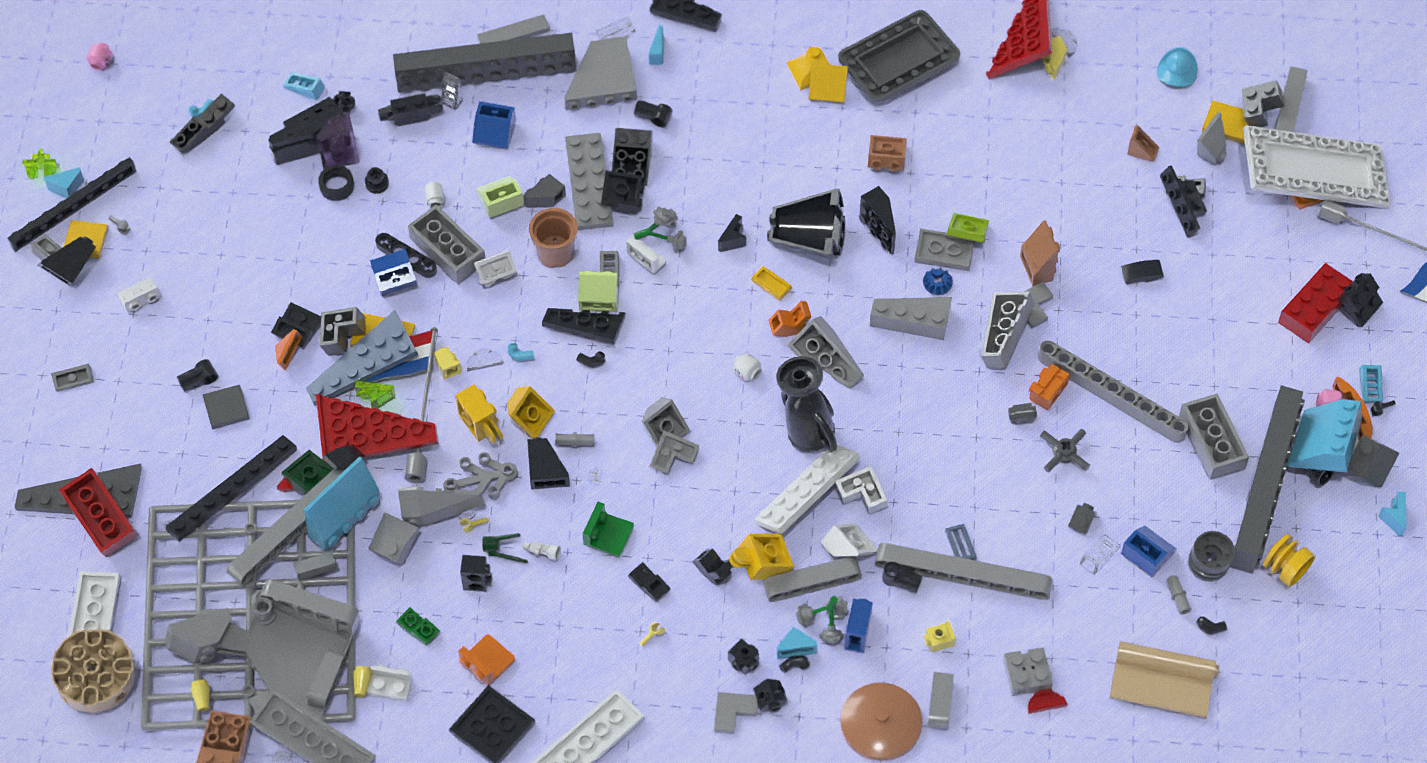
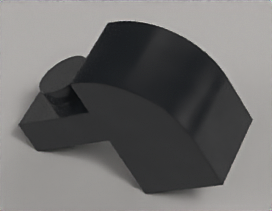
(712, 566)

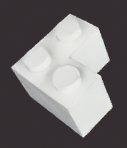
(865, 485)

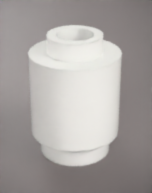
(434, 194)

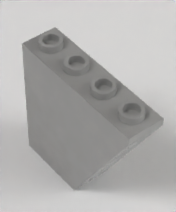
(603, 75)

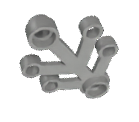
(483, 476)

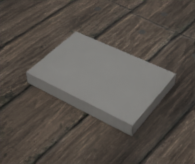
(943, 250)

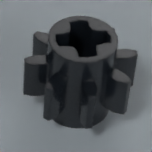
(344, 101)

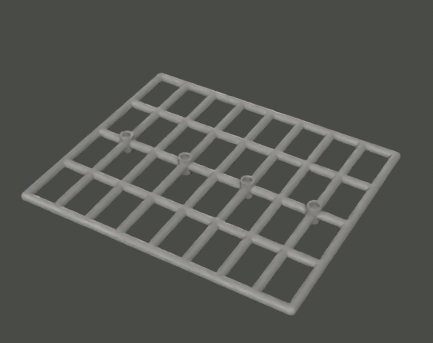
(251, 533)

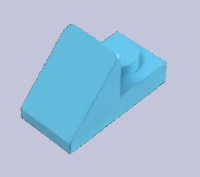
(1396, 515)

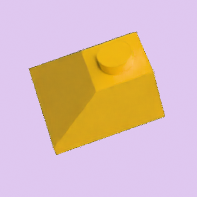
(529, 410)

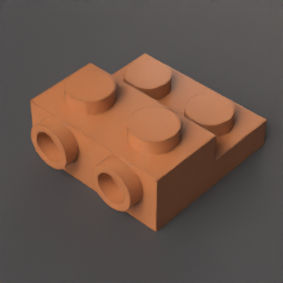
(887, 152)

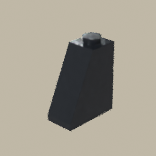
(69, 260)
(545, 466)

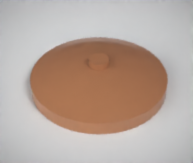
(881, 721)

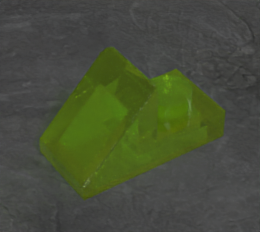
(378, 393)

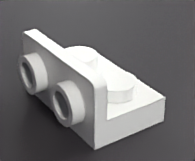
(644, 255)
(495, 267)
(139, 295)
(390, 683)

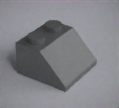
(1372, 461)

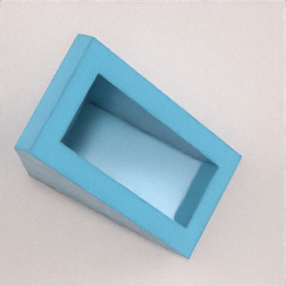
(65, 182)
(796, 644)

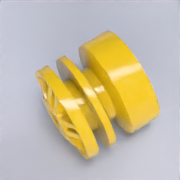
(1286, 558)

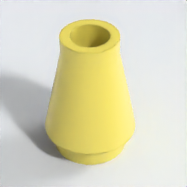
(361, 680)
(201, 693)

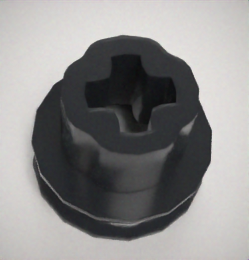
(376, 185)
(1319, 477)

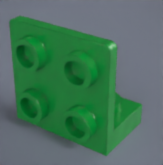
(606, 531)

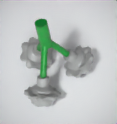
(664, 217)
(835, 609)

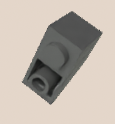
(545, 193)

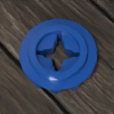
(937, 287)

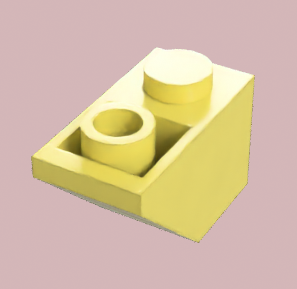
(1055, 60)

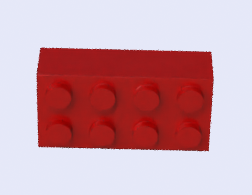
(1315, 303)
(98, 512)

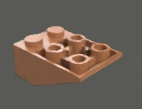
(1040, 254)
(224, 738)

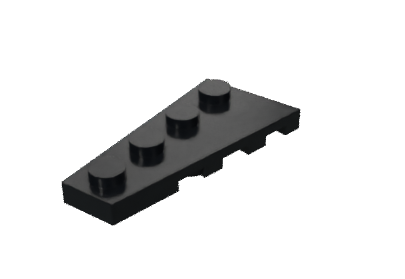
(595, 326)

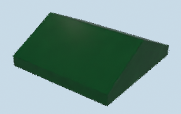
(306, 472)

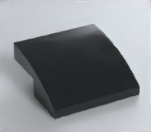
(300, 319)

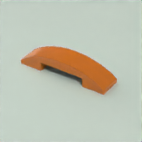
(1350, 393)

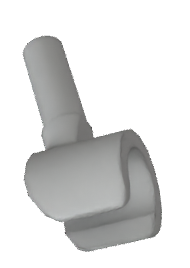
(122, 225)

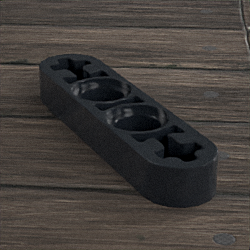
(417, 266)

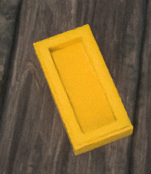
(771, 283)

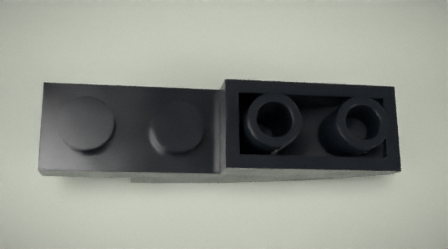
(201, 128)

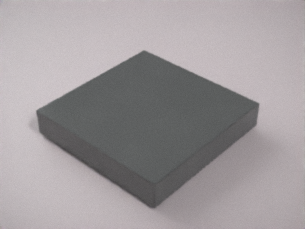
(225, 406)

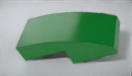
(417, 626)

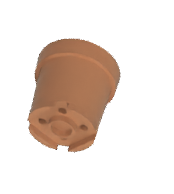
(552, 225)

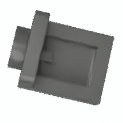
(1082, 517)

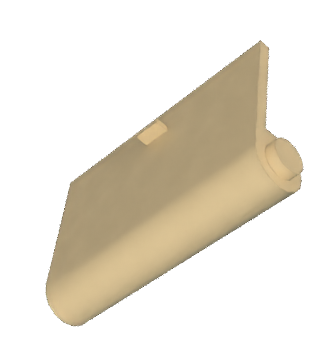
(1163, 679)

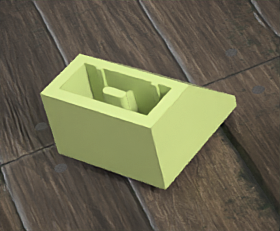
(500, 196)
(598, 291)

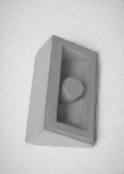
(44, 247)
(72, 377)
(315, 565)

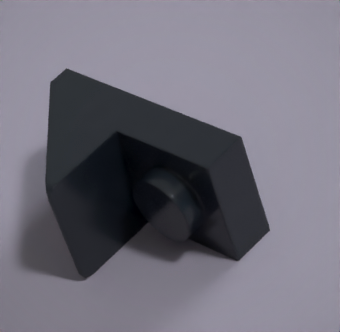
(732, 236)

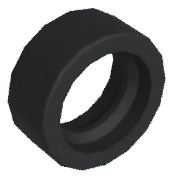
(336, 171)

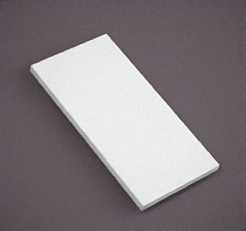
(1316, 167)

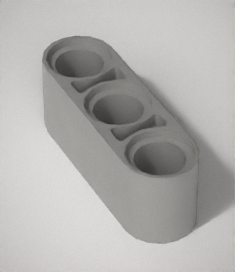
(940, 700)

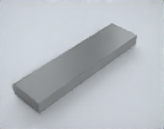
(517, 30)

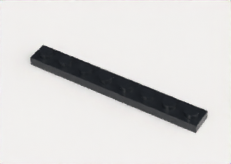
(72, 204)
(230, 488)

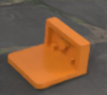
(486, 659)

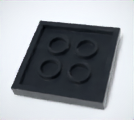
(492, 725)

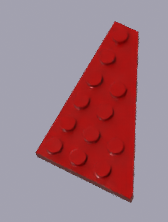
(1027, 38)
(369, 429)

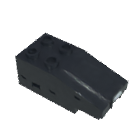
(300, 132)

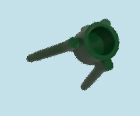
(492, 543)

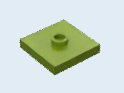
(968, 227)

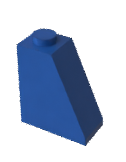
(858, 625)

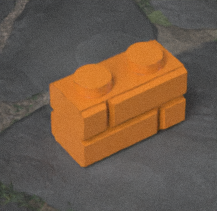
(1049, 386)

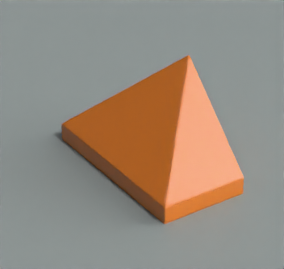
(286, 348)

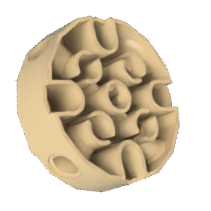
(95, 651)

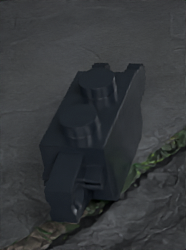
(411, 109)

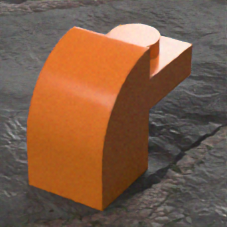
(790, 323)

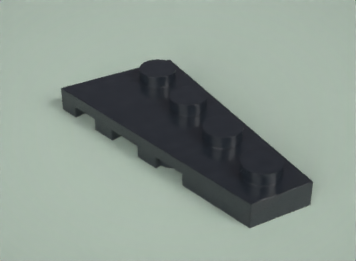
(687, 12)

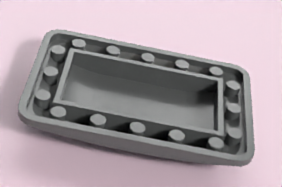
(899, 56)

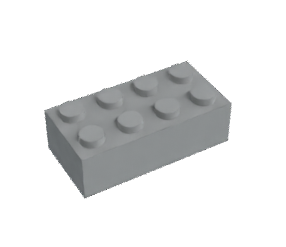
(446, 243)
(1214, 436)

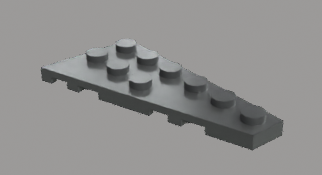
(46, 498)

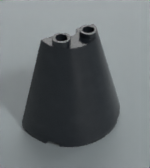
(810, 224)

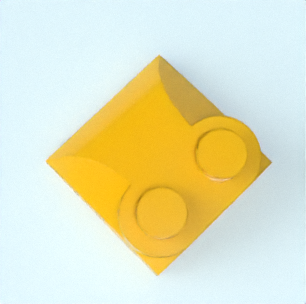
(801, 66)

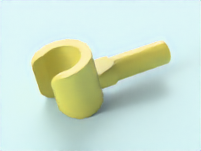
(469, 528)
(653, 631)

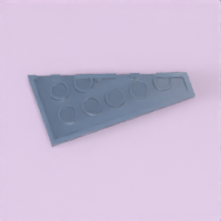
(374, 354)

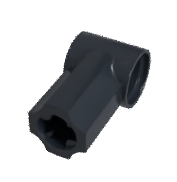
(658, 114)
(202, 373)
(903, 577)

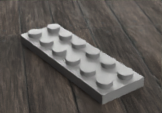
(587, 175)
(306, 733)

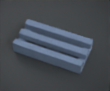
(972, 556)

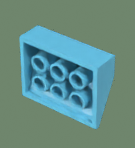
(1327, 436)
(341, 505)

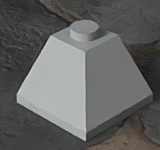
(1212, 143)
(664, 416)
(393, 538)

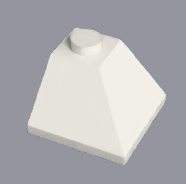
(848, 541)

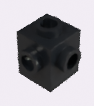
(743, 657)
(770, 695)

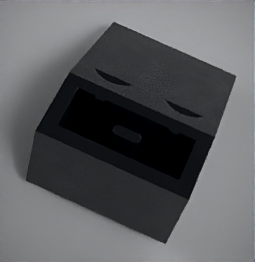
(632, 152)
(878, 216)

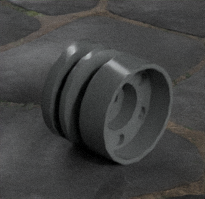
(1212, 546)

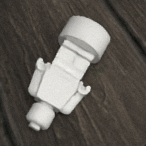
(552, 551)

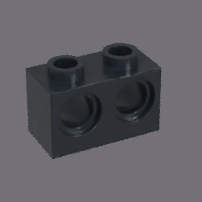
(475, 573)

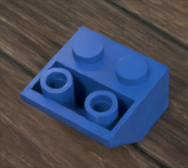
(493, 124)
(393, 272)
(1147, 550)

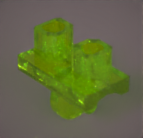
(40, 161)

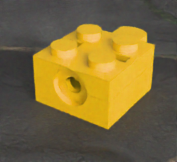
(478, 414)
(762, 556)

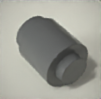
(1022, 413)

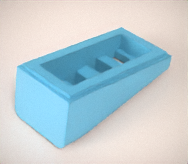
(657, 48)
(315, 85)
(1371, 369)

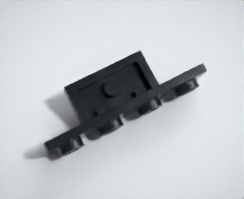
(1184, 199)

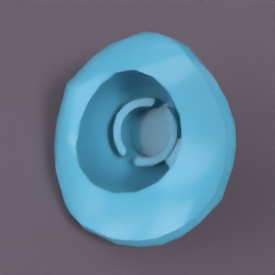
(1178, 67)

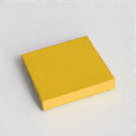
(828, 82)
(94, 231)

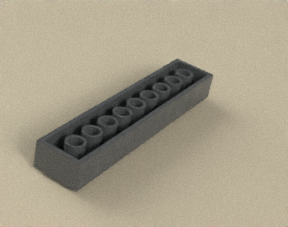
(485, 62)
(1268, 480)

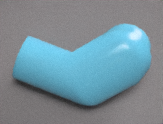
(195, 111)
(519, 355)

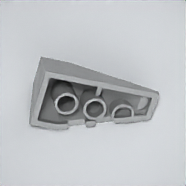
(823, 345)
(427, 507)

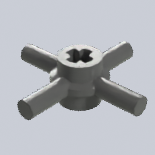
(1065, 450)

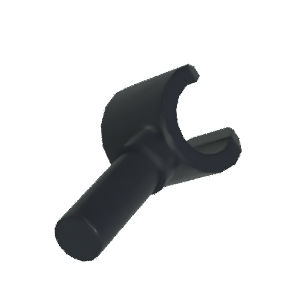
(1377, 408)

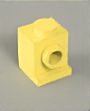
(447, 362)
(937, 642)

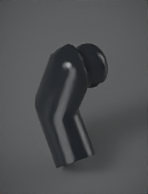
(593, 361)
(1210, 627)
(801, 661)

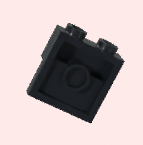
(622, 191)
(1361, 298)

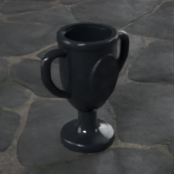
(806, 406)

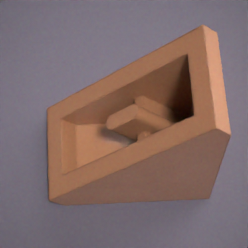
(1142, 145)

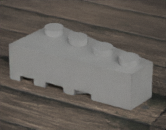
(912, 315)
(1004, 327)

